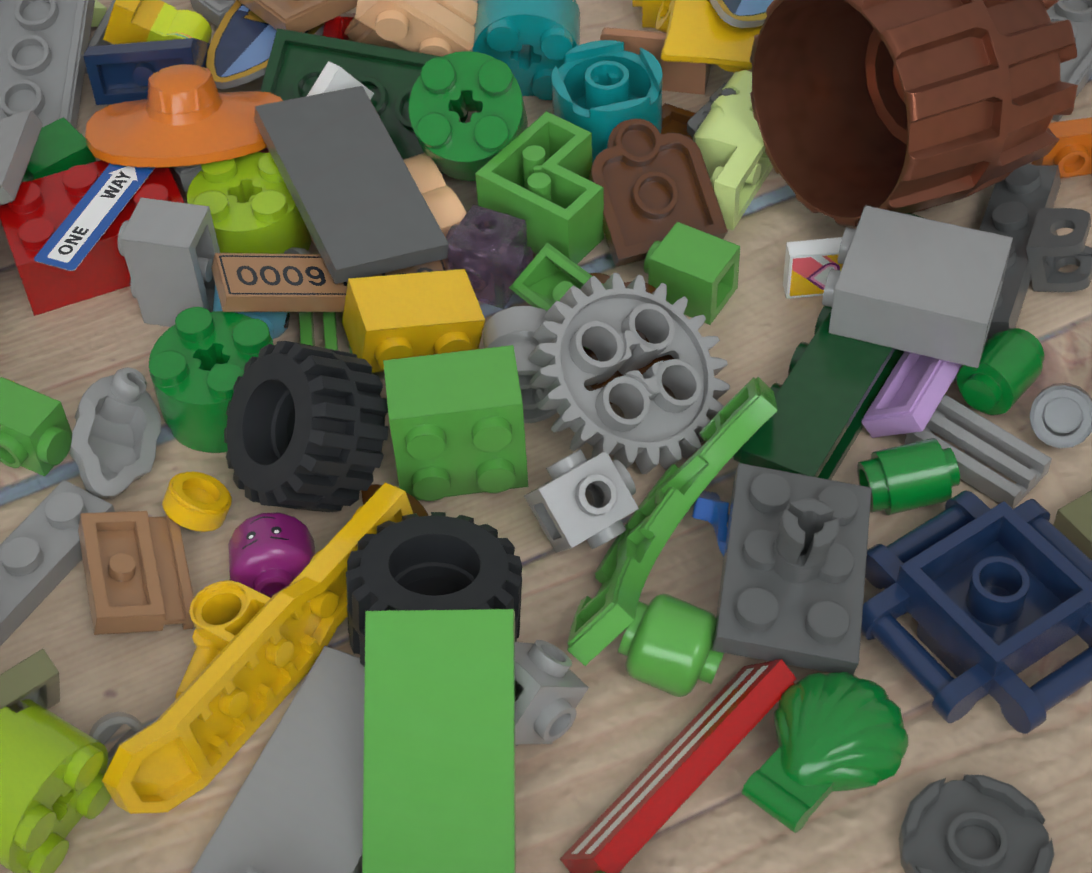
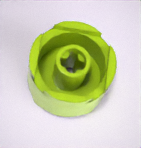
(249, 205)
(46, 786)

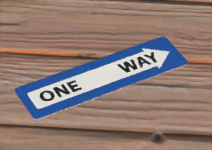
(92, 216)

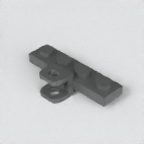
(1024, 210)

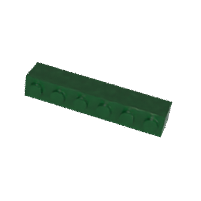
(820, 403)

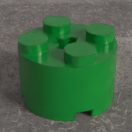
(449, 90)
(197, 369)

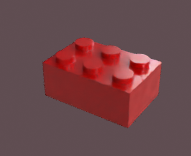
(42, 208)

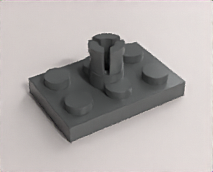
(794, 570)

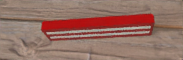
(679, 769)

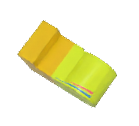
(153, 21)

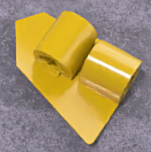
(701, 36)

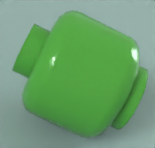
(671, 645)

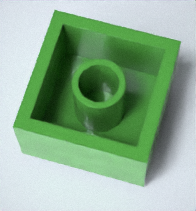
(457, 423)

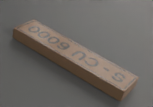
(285, 282)

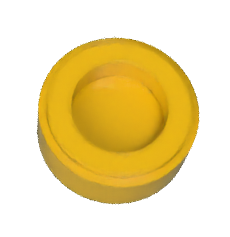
(197, 501)

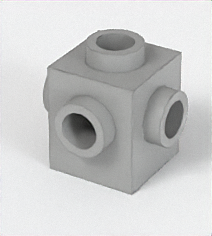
(563, 505)
(544, 693)

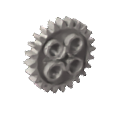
(606, 322)

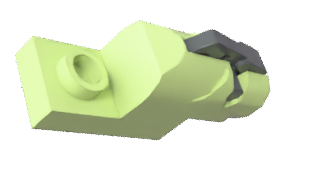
(731, 146)

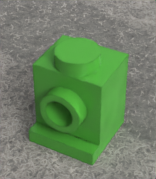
(32, 429)

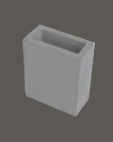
(917, 285)

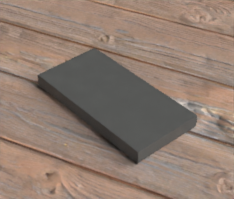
(350, 184)

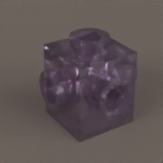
(491, 251)

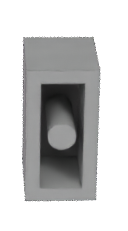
(169, 258)

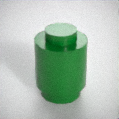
(1005, 372)
(909, 476)

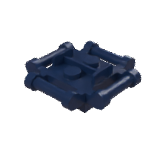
(988, 603)

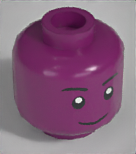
(269, 552)

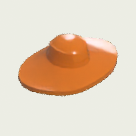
(178, 123)

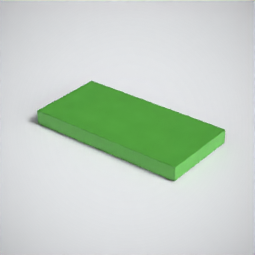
(439, 742)

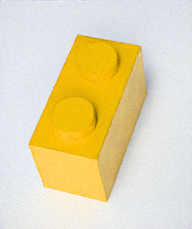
(411, 315)

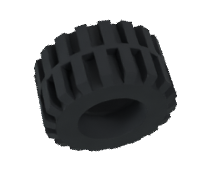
(305, 427)
(431, 566)

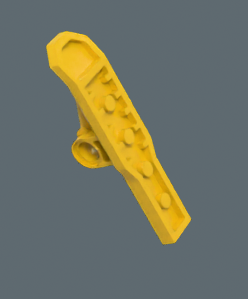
(242, 669)

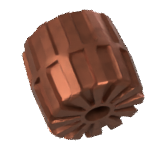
(906, 98)

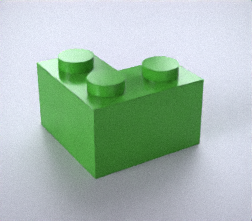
(547, 184)

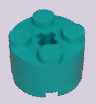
(528, 38)
(607, 86)

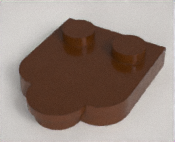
(651, 187)

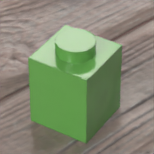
(694, 268)

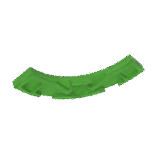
(650, 527)

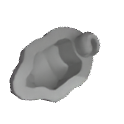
(115, 433)

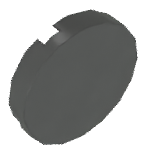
(974, 829)

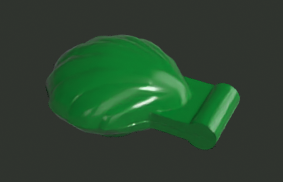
(830, 739)

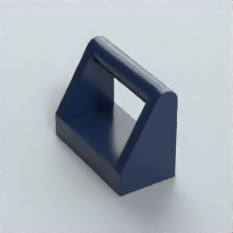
(122, 70)

